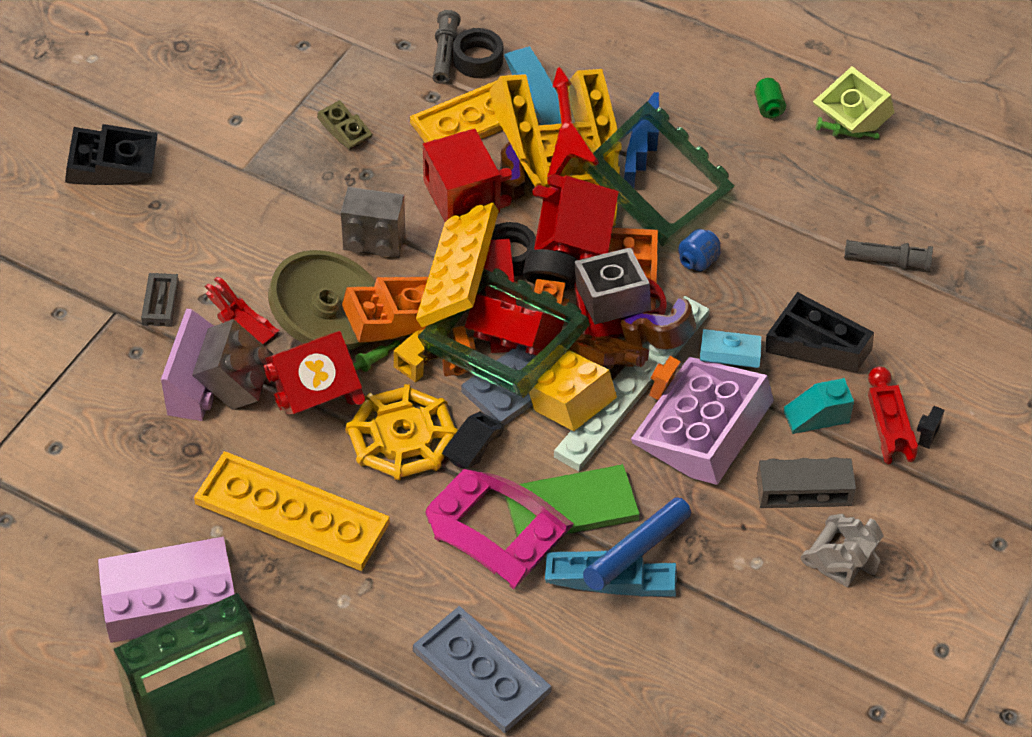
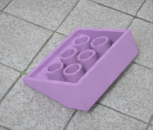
(705, 418)
(162, 586)

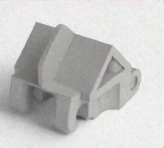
(845, 560)

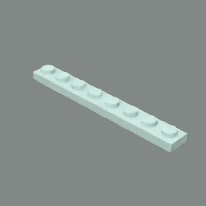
(629, 387)

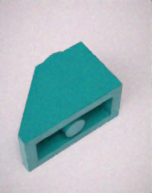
(820, 407)

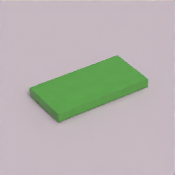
(585, 498)

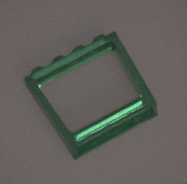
(632, 200)
(520, 381)

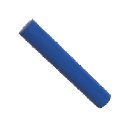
(636, 544)

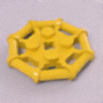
(396, 445)

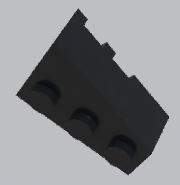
(819, 335)

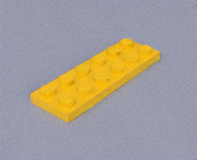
(458, 264)
(292, 510)

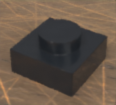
(930, 426)

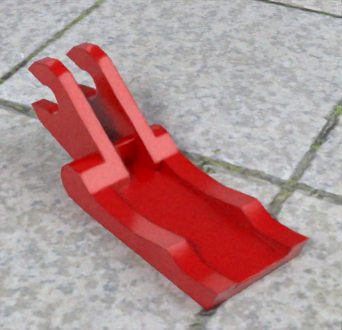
(239, 311)

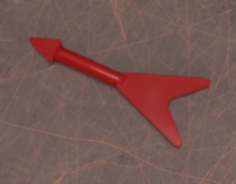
(569, 140)

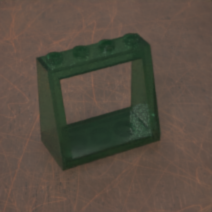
(206, 697)

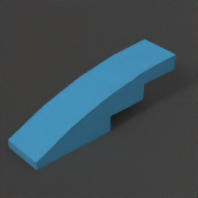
(541, 88)
(637, 580)

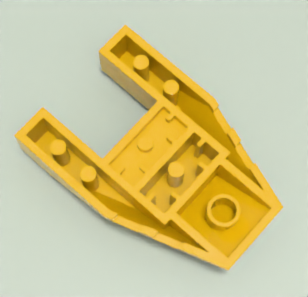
(536, 143)

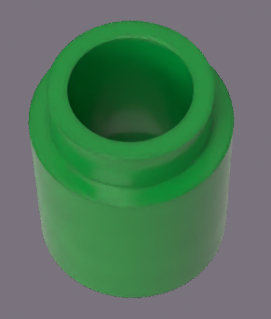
(769, 98)

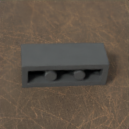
(805, 483)

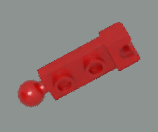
(890, 416)

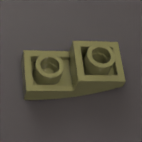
(343, 126)

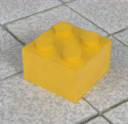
(573, 391)

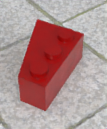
(512, 324)

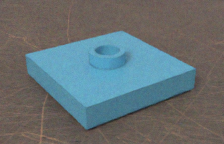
(730, 348)

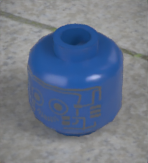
(699, 250)

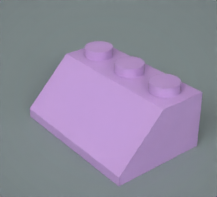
(182, 392)

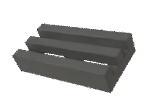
(158, 317)

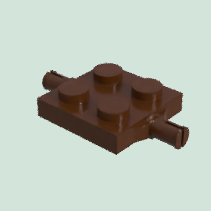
(609, 351)

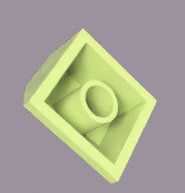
(856, 102)

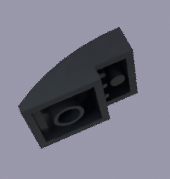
(110, 155)

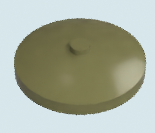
(310, 292)

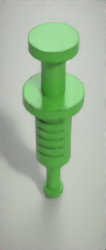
(839, 129)
(364, 361)

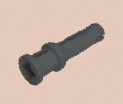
(441, 68)
(901, 255)

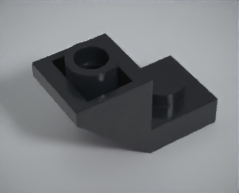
(472, 439)

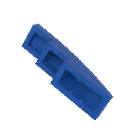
(643, 139)

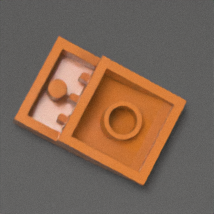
(644, 246)
(385, 309)

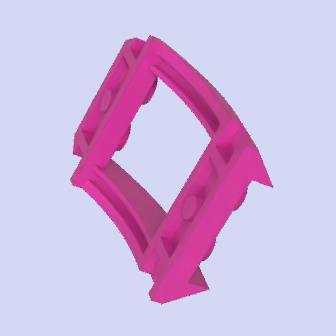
(524, 552)

